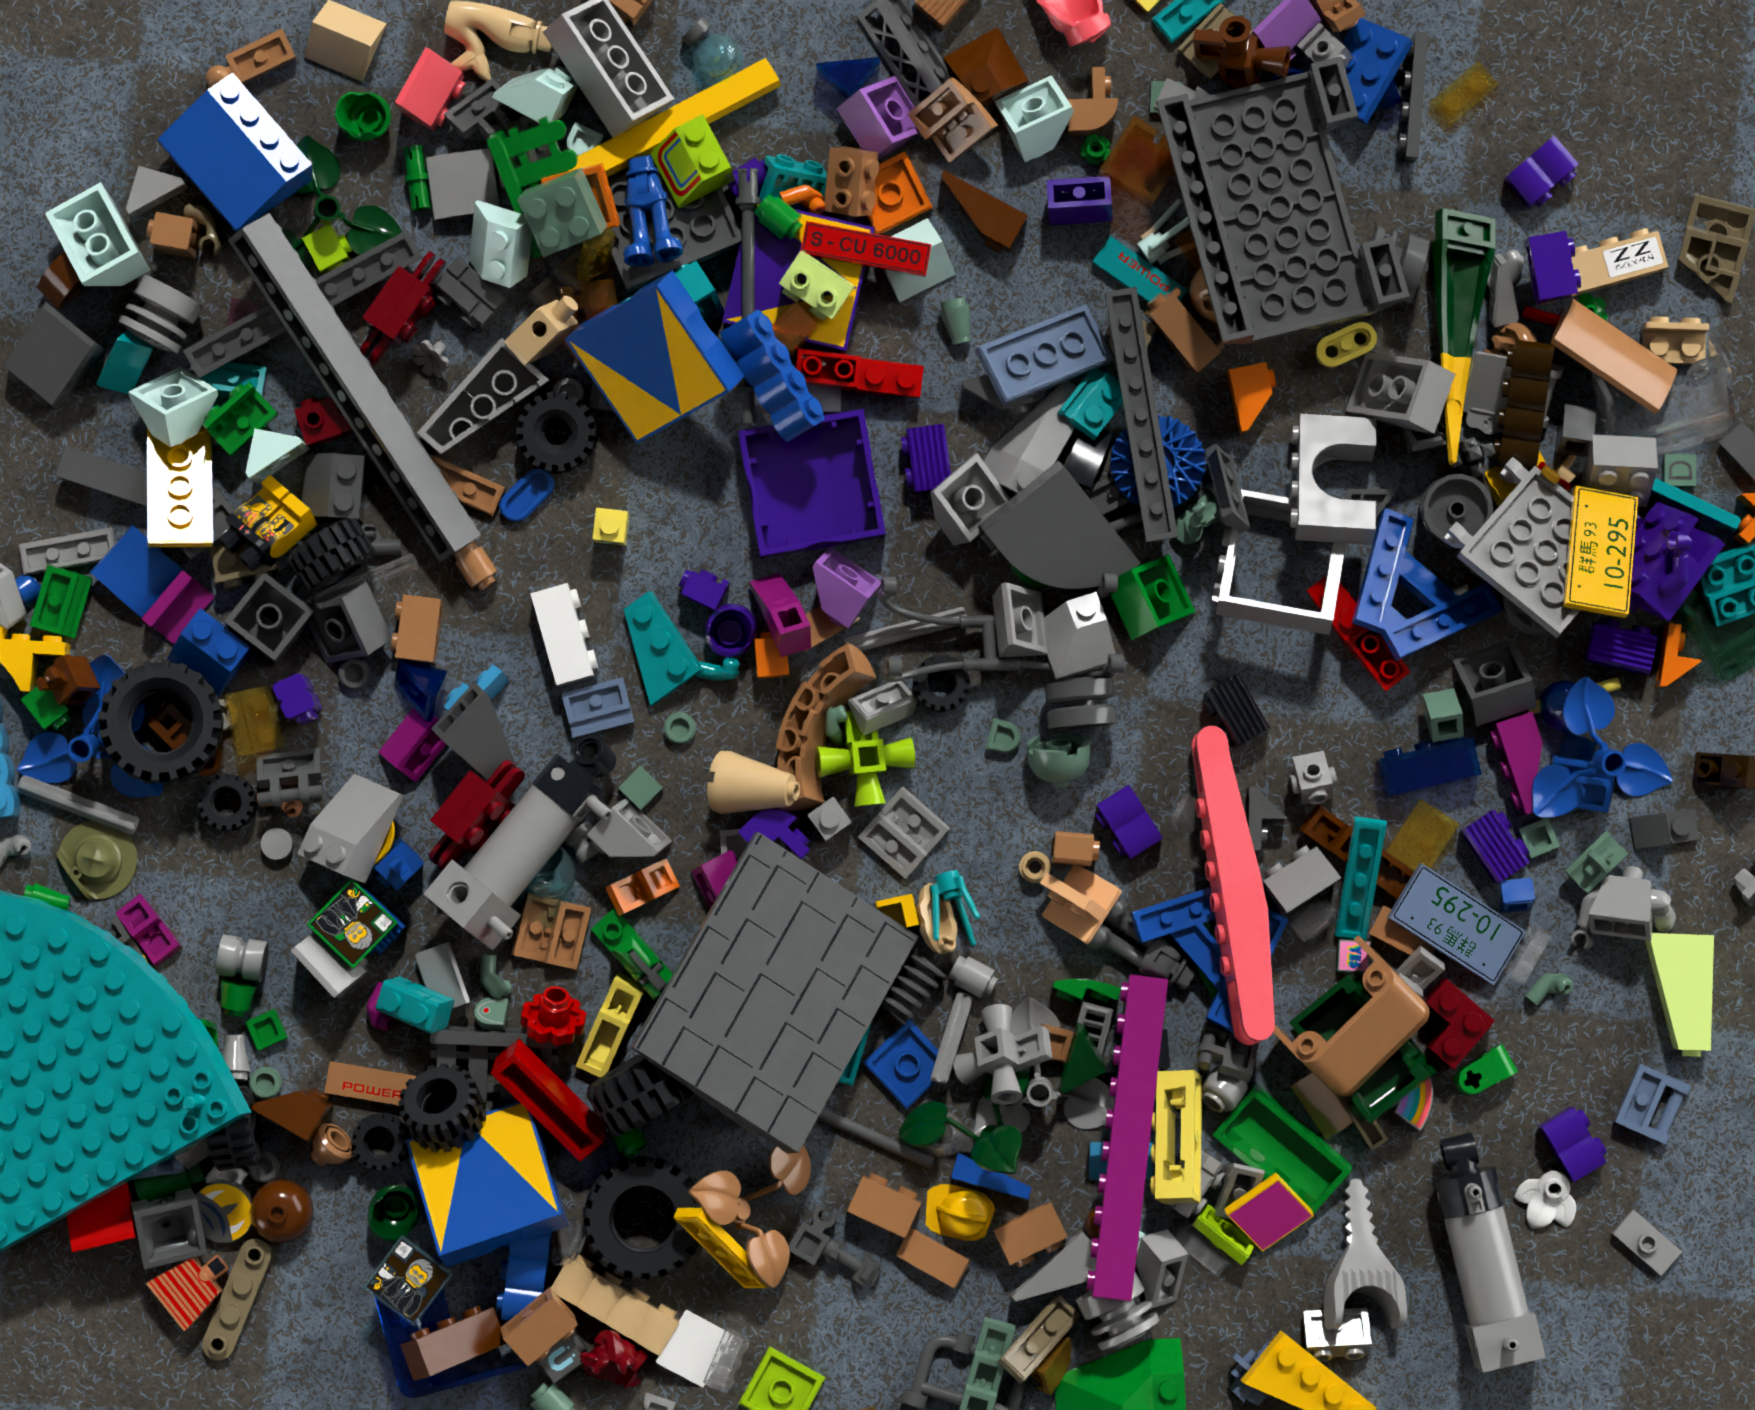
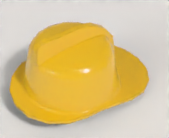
(958, 1212)

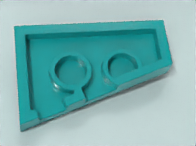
(659, 647)

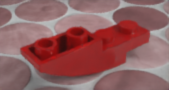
(860, 374)
(1363, 643)

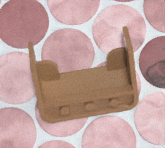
(1368, 1035)

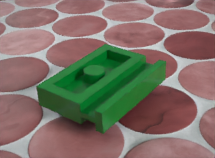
(60, 601)

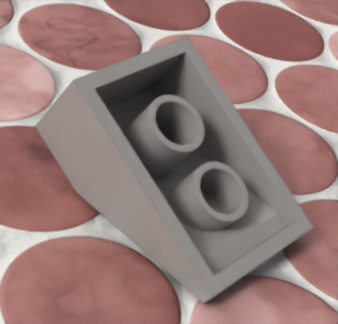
(1401, 391)
(352, 828)

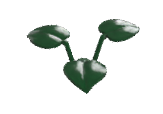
(370, 223)
(995, 1148)

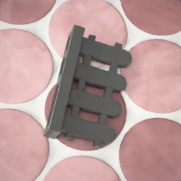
(479, 1054)

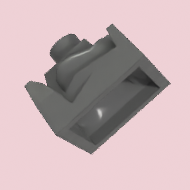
(169, 1228)

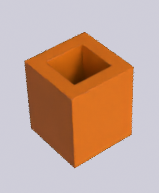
(768, 659)

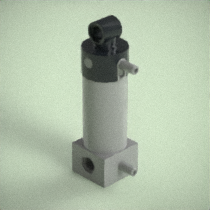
(559, 799)
(1471, 1204)

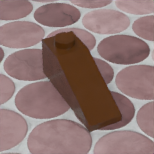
(989, 216)

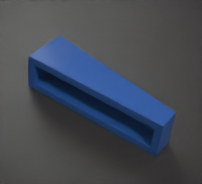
(968, 1171)

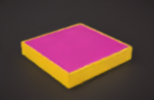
(1269, 1212)

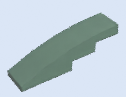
(985, 1371)

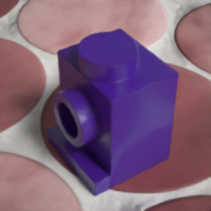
(703, 588)

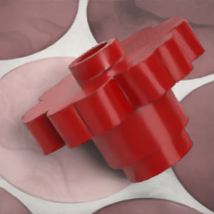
(553, 1017)

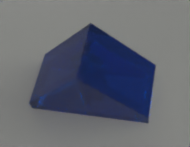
(848, 75)
(421, 686)

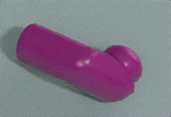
(377, 1019)

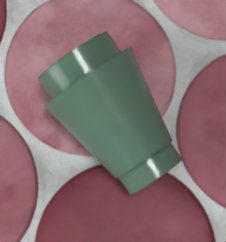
(956, 319)

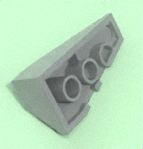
(1032, 443)

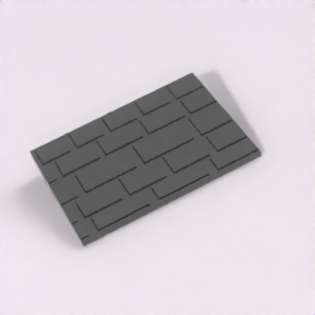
(774, 994)

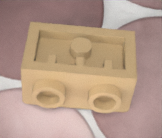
(1675, 341)

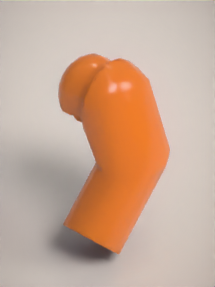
(806, 196)

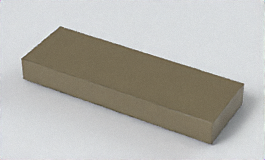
(1039, 1338)

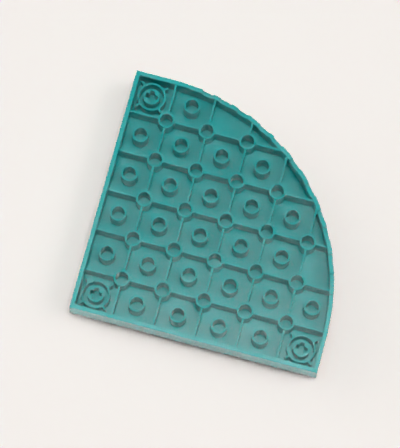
(94, 1067)

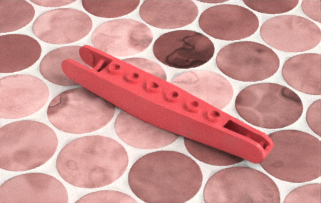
(1235, 889)

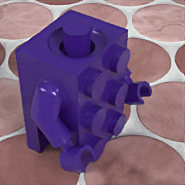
(1668, 560)

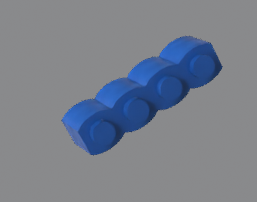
(775, 380)
(524, 1274)

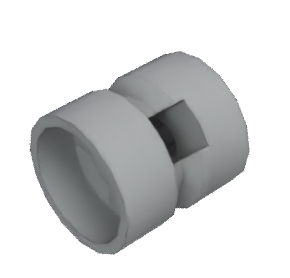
(241, 957)

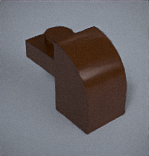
(60, 282)

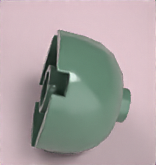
(1059, 758)

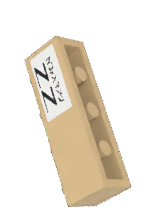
(1619, 261)

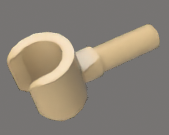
(1564, 471)

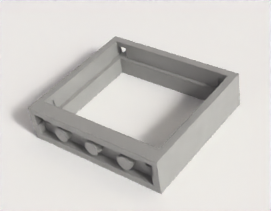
(1319, 622)

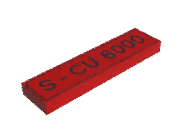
(866, 249)

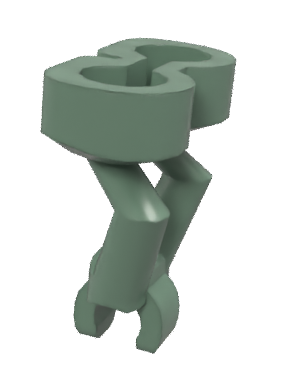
(1192, 521)

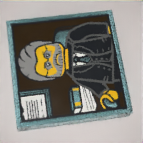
(408, 1280)

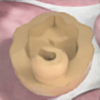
(948, 925)

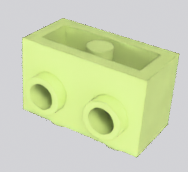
(818, 281)

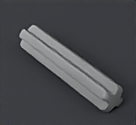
(951, 1038)

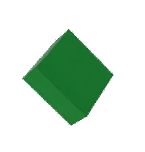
(266, 1029)

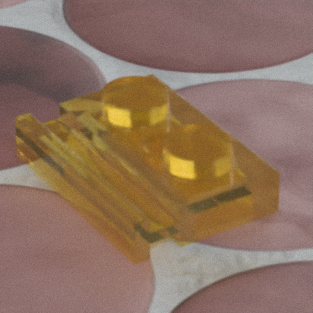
(254, 721)
(1422, 836)

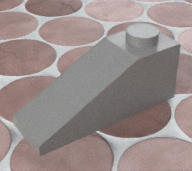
(1062, 1270)

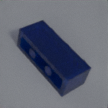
(1428, 765)

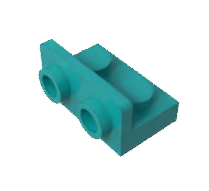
(787, 173)

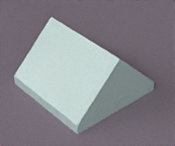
(938, 267)
(272, 452)

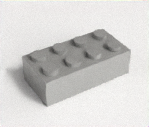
(608, 65)

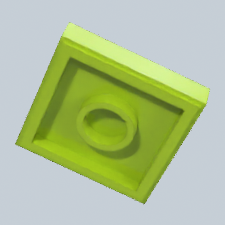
(781, 1384)

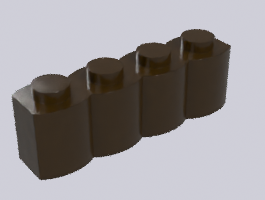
(1525, 403)

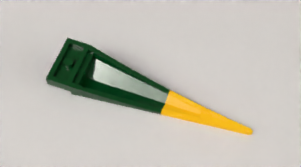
(1461, 271)

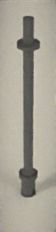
(748, 203)

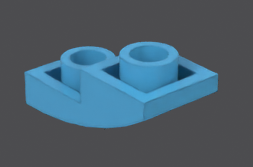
(490, 680)

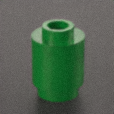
(778, 217)

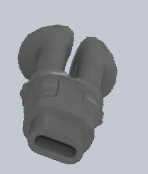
(1157, 960)

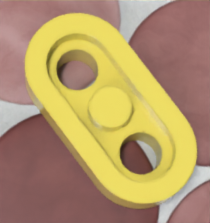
(1345, 344)

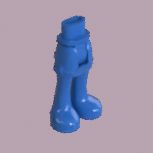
(643, 195)

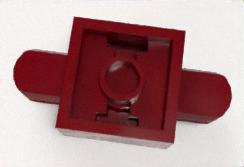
(400, 307)
(474, 812)

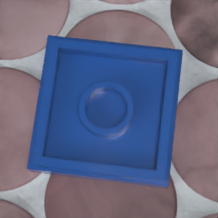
(904, 1063)

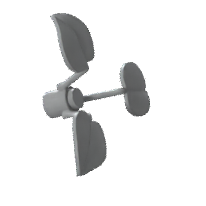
(1086, 1103)

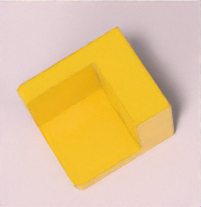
(899, 909)

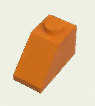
(1250, 391)

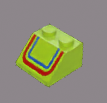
(692, 162)

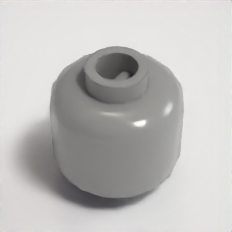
(1222, 1091)

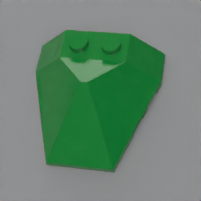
(1130, 1379)

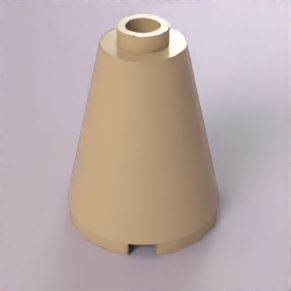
(748, 785)

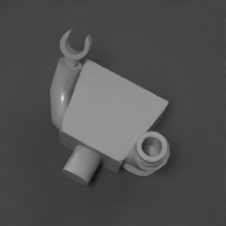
(1624, 909)

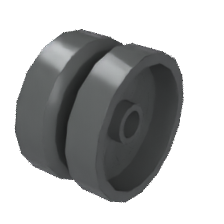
(1443, 493)
(1080, 701)

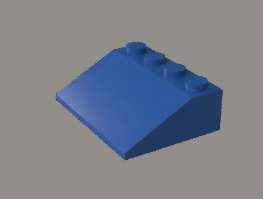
(236, 153)

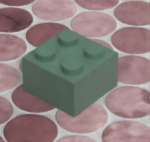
(562, 212)

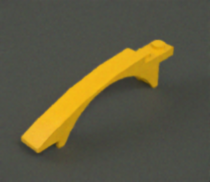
(21, 654)

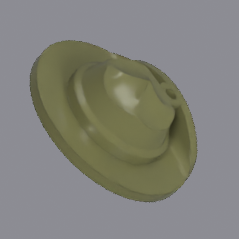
(98, 859)

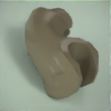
(204, 216)

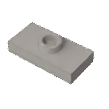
(1646, 1242)

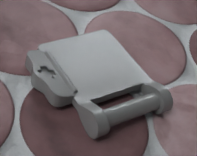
(1485, 391)

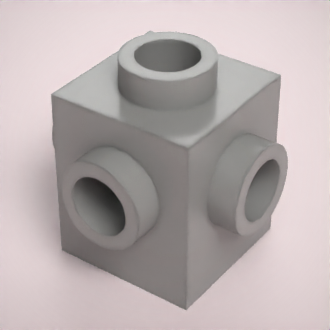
(1312, 778)

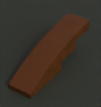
(1335, 838)

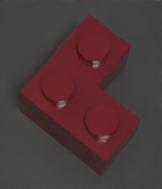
(1463, 1021)

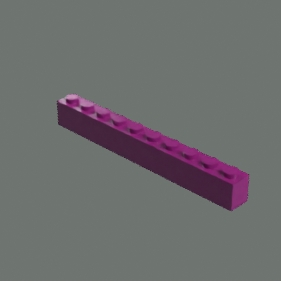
(1129, 1138)

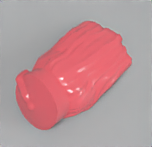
(1077, 19)

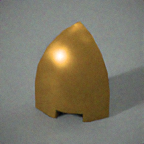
(1053, 1366)

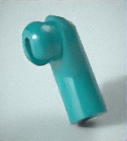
(715, 672)

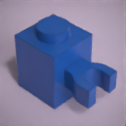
(398, 865)

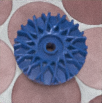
(1182, 456)

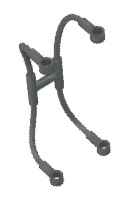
(990, 662)

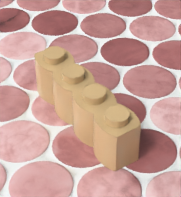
(615, 1305)

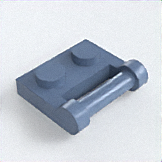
(1642, 1099)

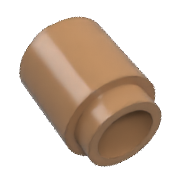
(475, 566)

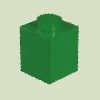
(46, 709)

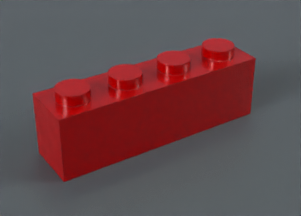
(549, 1100)

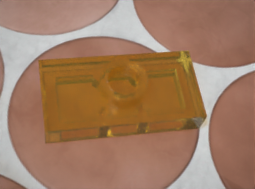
(595, 255)

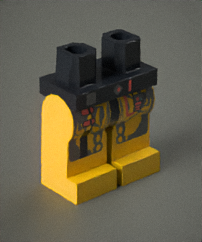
(267, 525)

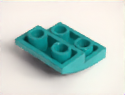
(1730, 585)

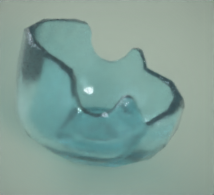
(717, 57)

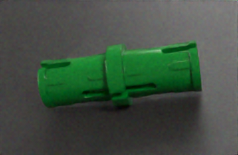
(416, 178)

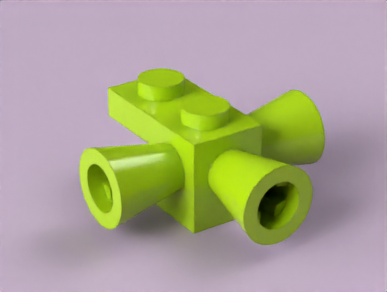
(865, 758)

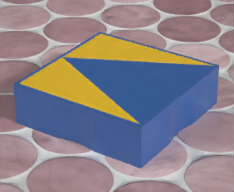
(654, 357)
(490, 1188)

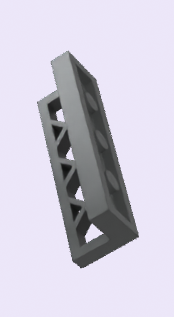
(914, 50)

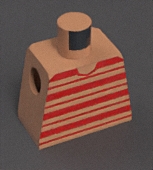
(189, 1288)

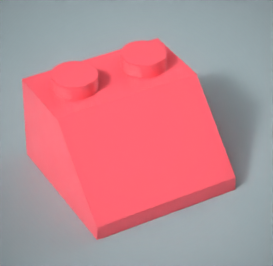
(430, 90)

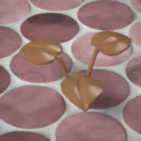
(719, 1200)

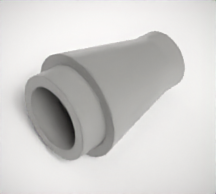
(236, 1057)

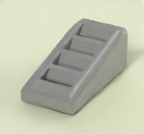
(1502, 298)
(1100, 1011)

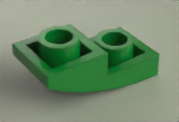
(1072, 988)

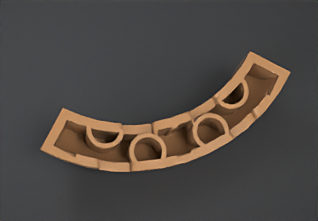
(804, 722)

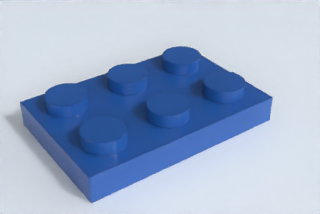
(1374, 63)

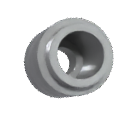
(973, 976)

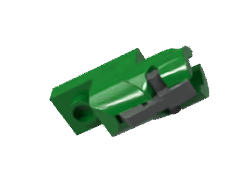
(633, 953)

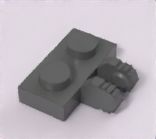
(477, 111)

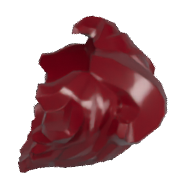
(614, 1359)

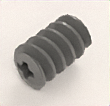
(911, 987)

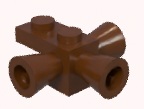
(1240, 53)

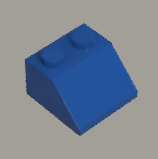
(210, 650)

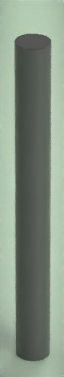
(876, 1138)

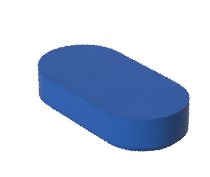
(527, 495)

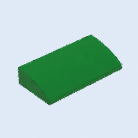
(1279, 1143)

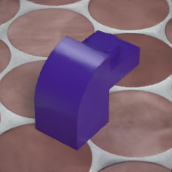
(775, 824)

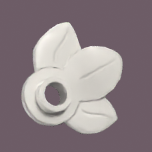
(1545, 1204)

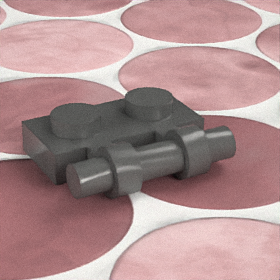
(287, 769)
(1234, 1058)

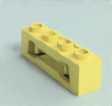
(1171, 1181)

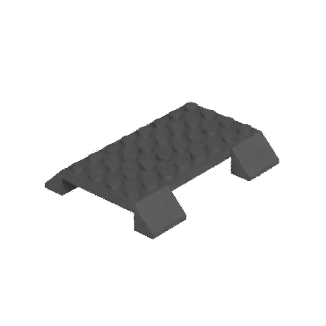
(1273, 207)

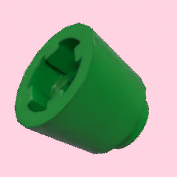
(236, 996)

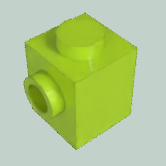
(327, 248)

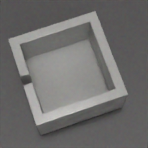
(1621, 466)

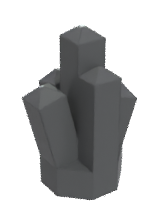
(1472, 457)

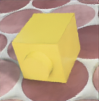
(611, 526)

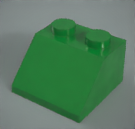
(1151, 597)

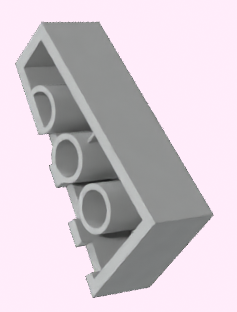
(482, 396)

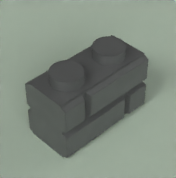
(470, 294)

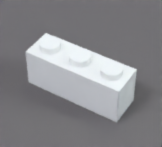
(564, 634)

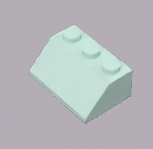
(97, 239)

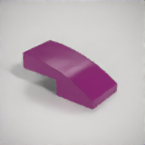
(148, 930)

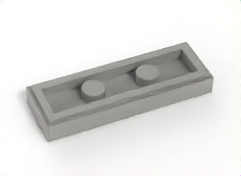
(66, 550)

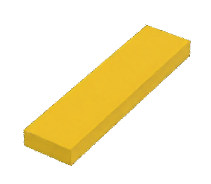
(719, 1246)

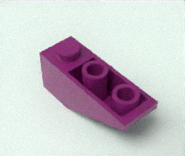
(782, 614)
(1521, 752)

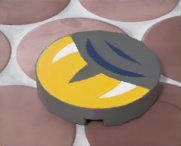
(224, 1210)

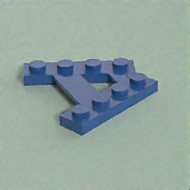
(1392, 563)
(1184, 922)

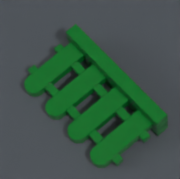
(530, 173)

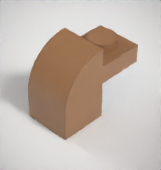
(1339, 14)
(1096, 113)

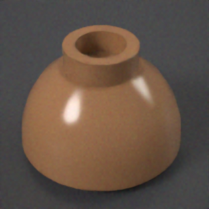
(331, 1145)

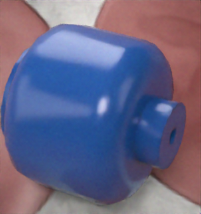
(28, 589)

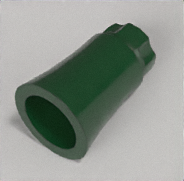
(166, 1185)

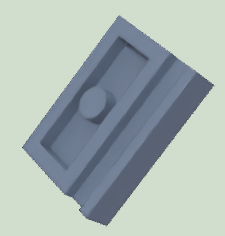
(597, 707)

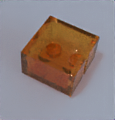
(1139, 163)

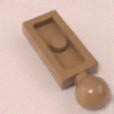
(254, 59)

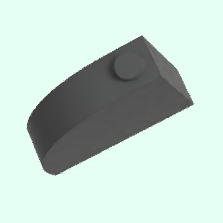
(1057, 534)

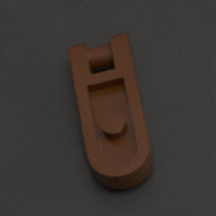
(179, 733)

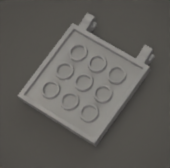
(1524, 546)

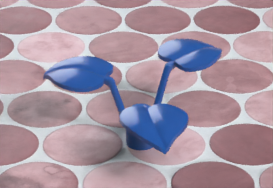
(55, 761)
(1636, 769)

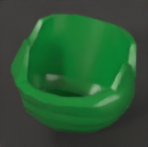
(362, 115)

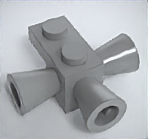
(1003, 1054)

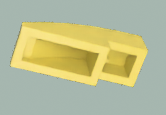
(610, 1025)

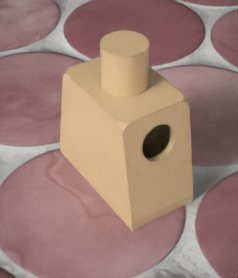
(543, 330)

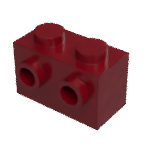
(321, 421)

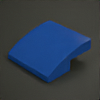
(136, 571)

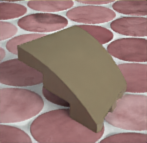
(1720, 248)

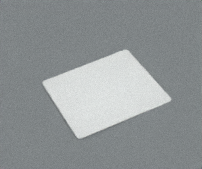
(691, 1348)

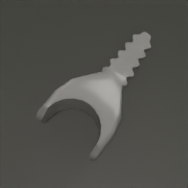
(1363, 1267)

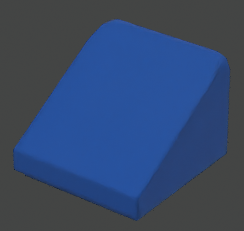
(1516, 895)

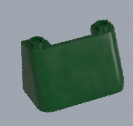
(1395, 1078)

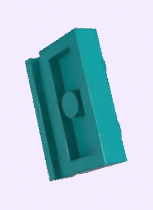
(1093, 403)

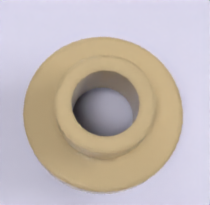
(1027, 859)

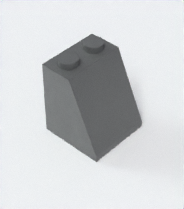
(52, 357)

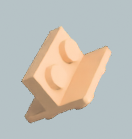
(1079, 902)

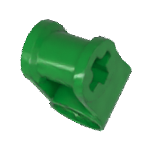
(1489, 1068)

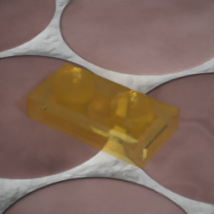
(1464, 93)

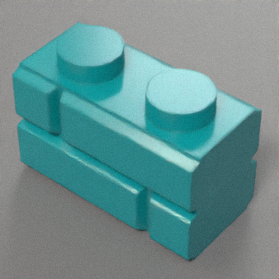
(414, 1004)

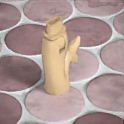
(502, 26)

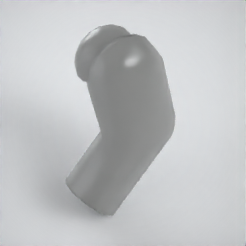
(1516, 264)
(13, 846)

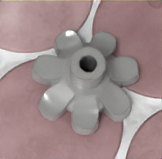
(430, 357)

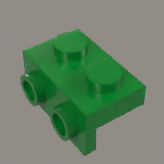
(235, 421)

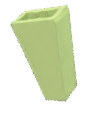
(1685, 987)

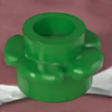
(1087, 152)

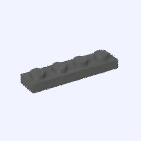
(1412, 110)

